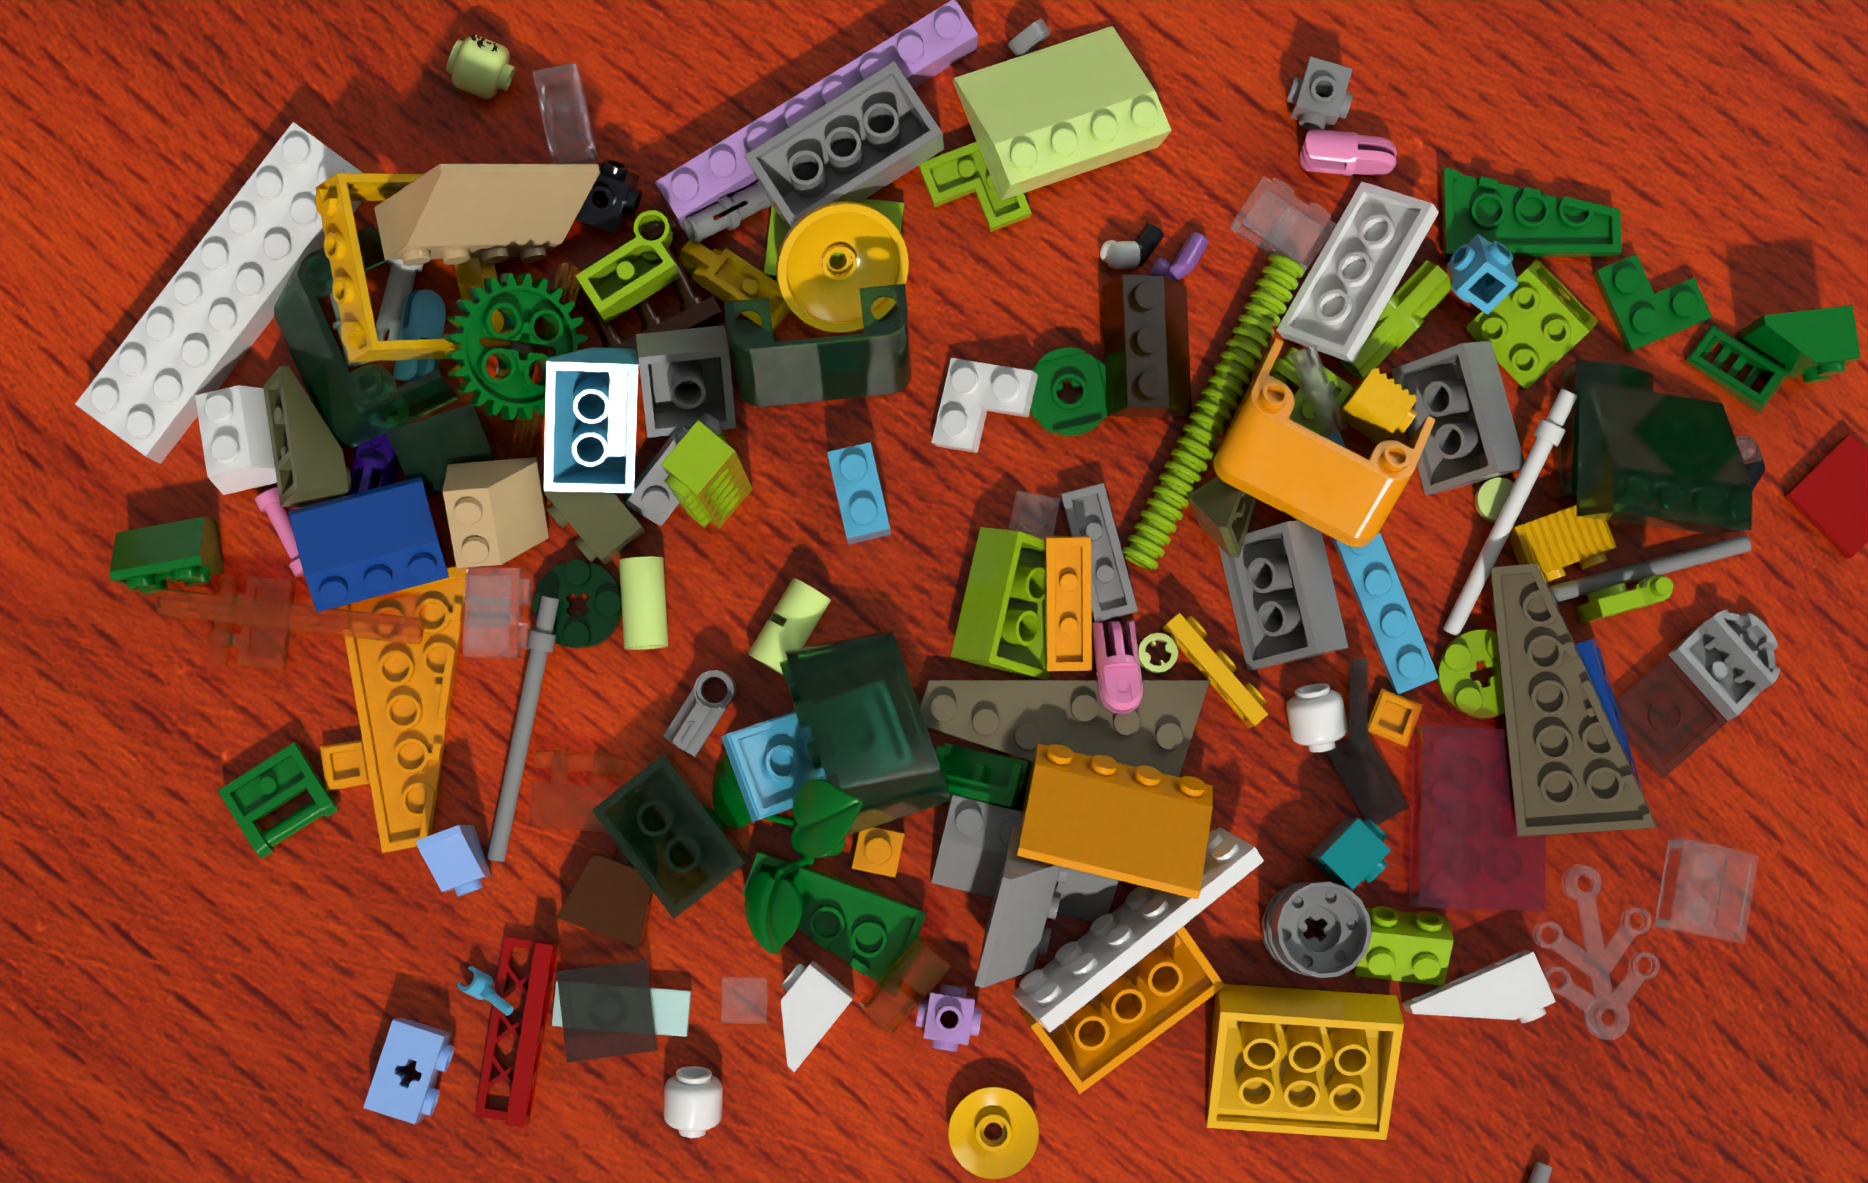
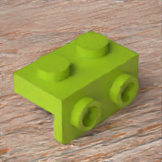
(1407, 947)

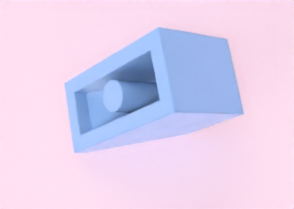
(455, 859)

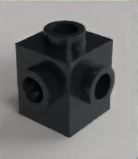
(611, 197)

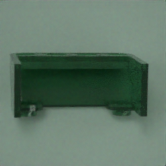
(357, 402)

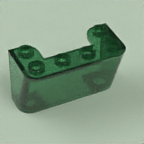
(824, 366)
(866, 726)

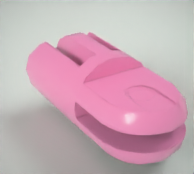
(1347, 153)
(1119, 673)

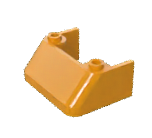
(1307, 472)

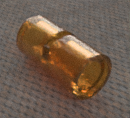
(905, 984)

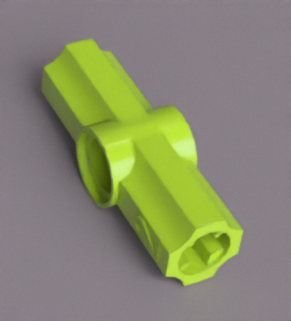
(1401, 317)

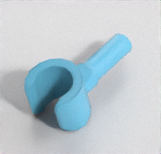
(482, 988)

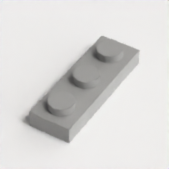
(1090, 514)

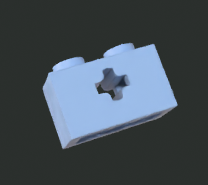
(390, 1089)

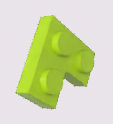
(964, 173)

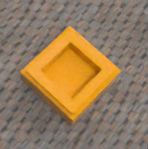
(1393, 717)
(344, 765)

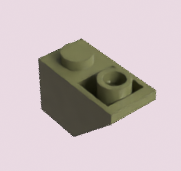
(599, 519)

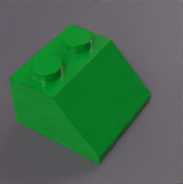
(1806, 342)

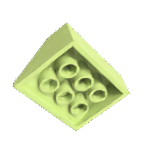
(1061, 112)

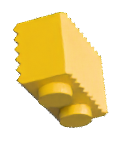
(1379, 407)
(1562, 541)

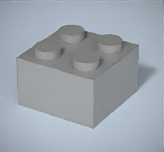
(684, 378)

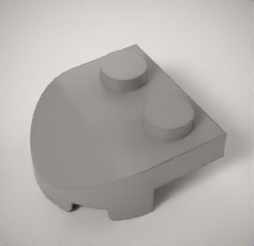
(1729, 660)

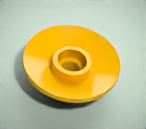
(998, 1156)

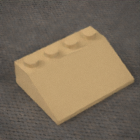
(483, 212)

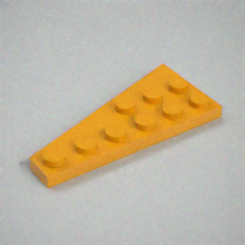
(406, 705)

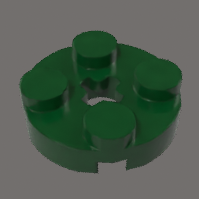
(604, 603)

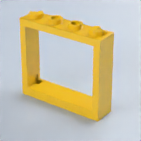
(349, 278)

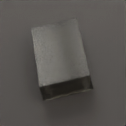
(1358, 709)
(1367, 782)

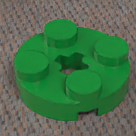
(1089, 407)

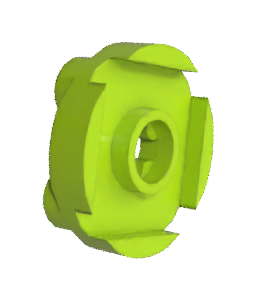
(1454, 675)

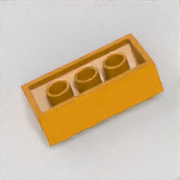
(1131, 1011)

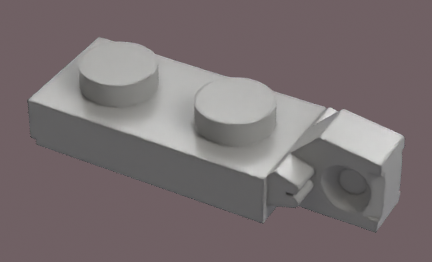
(651, 493)

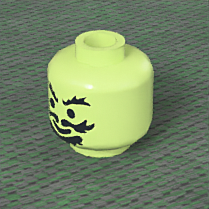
(480, 66)

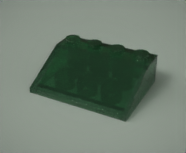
(1660, 462)

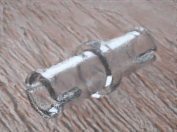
(1318, 391)

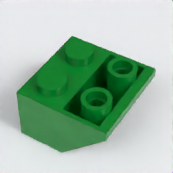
(167, 554)

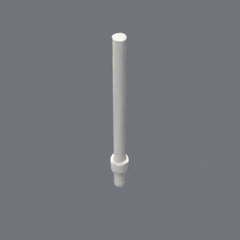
(1548, 433)

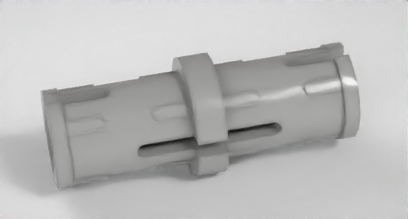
(703, 225)

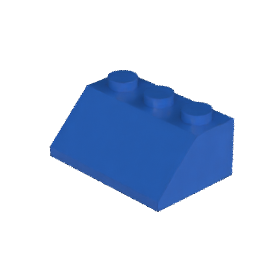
(368, 544)

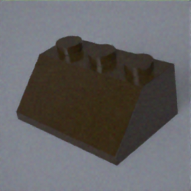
(1146, 347)

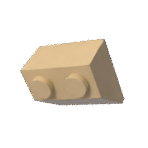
(494, 510)

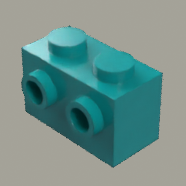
(1352, 853)

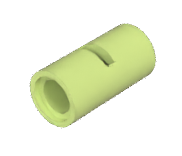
(643, 603)
(789, 624)

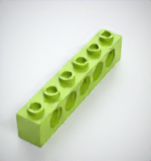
(706, 476)

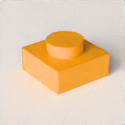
(878, 851)

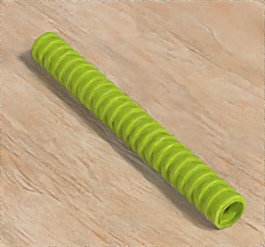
(1213, 411)

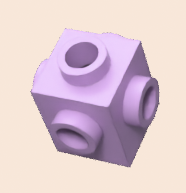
(954, 999)

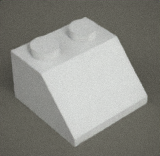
(236, 438)
(810, 1009)

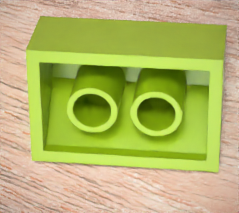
(1005, 605)

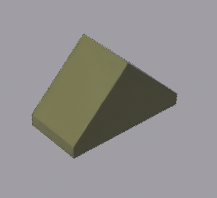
(1223, 514)

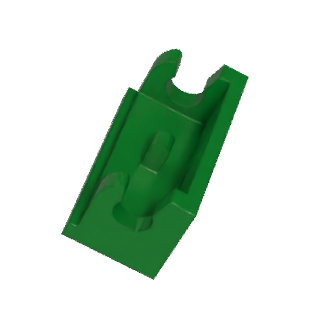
(983, 775)

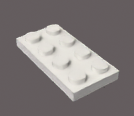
(1357, 271)

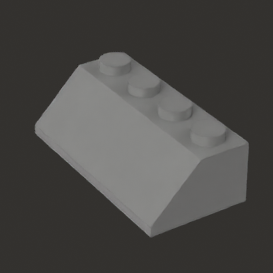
(847, 147)
(974, 853)

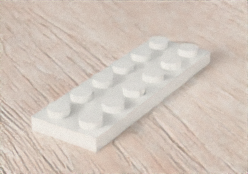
(1128, 935)

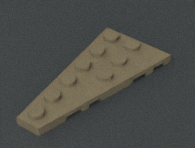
(1560, 740)

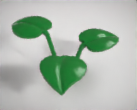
(820, 826)

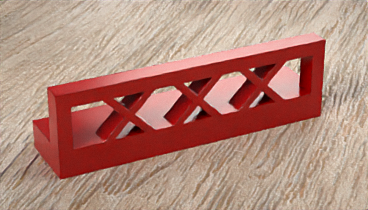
(531, 1034)

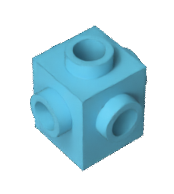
(1482, 273)

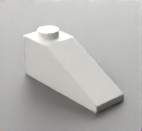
(1498, 991)

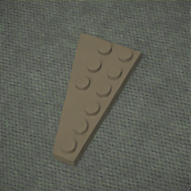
(1022, 713)

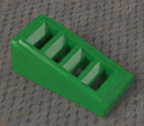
(1742, 391)

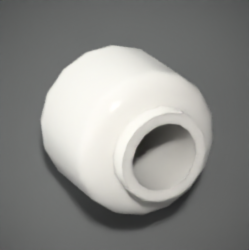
(1316, 717)
(693, 1101)

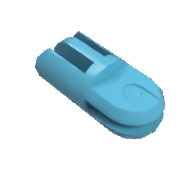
(421, 318)

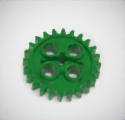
(520, 306)

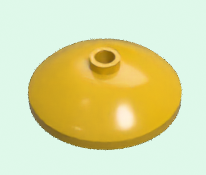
(830, 293)

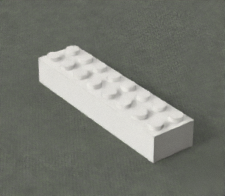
(216, 300)

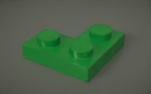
(1640, 313)

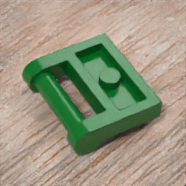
(270, 787)

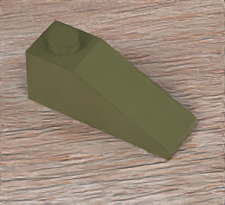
(304, 450)

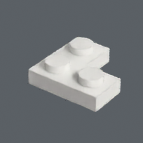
(971, 392)

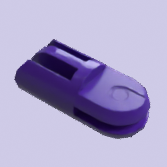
(373, 465)

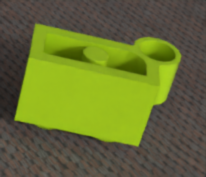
(631, 270)

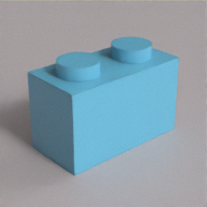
(859, 493)

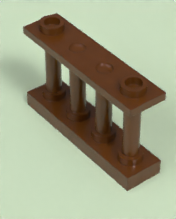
(695, 310)

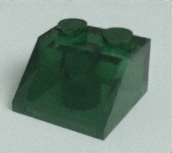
(443, 439)

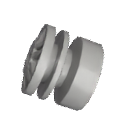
(1340, 934)

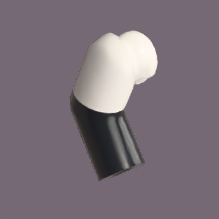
(1131, 253)

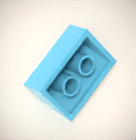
(591, 421)

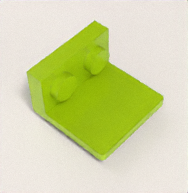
(1533, 325)

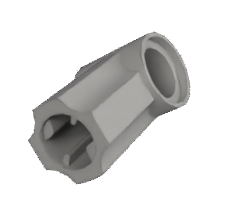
(699, 714)

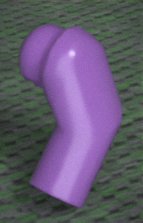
(1185, 260)

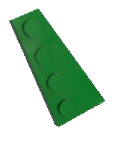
(1525, 219)
(848, 918)

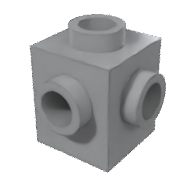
(1320, 94)

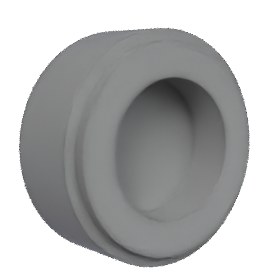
(1030, 38)

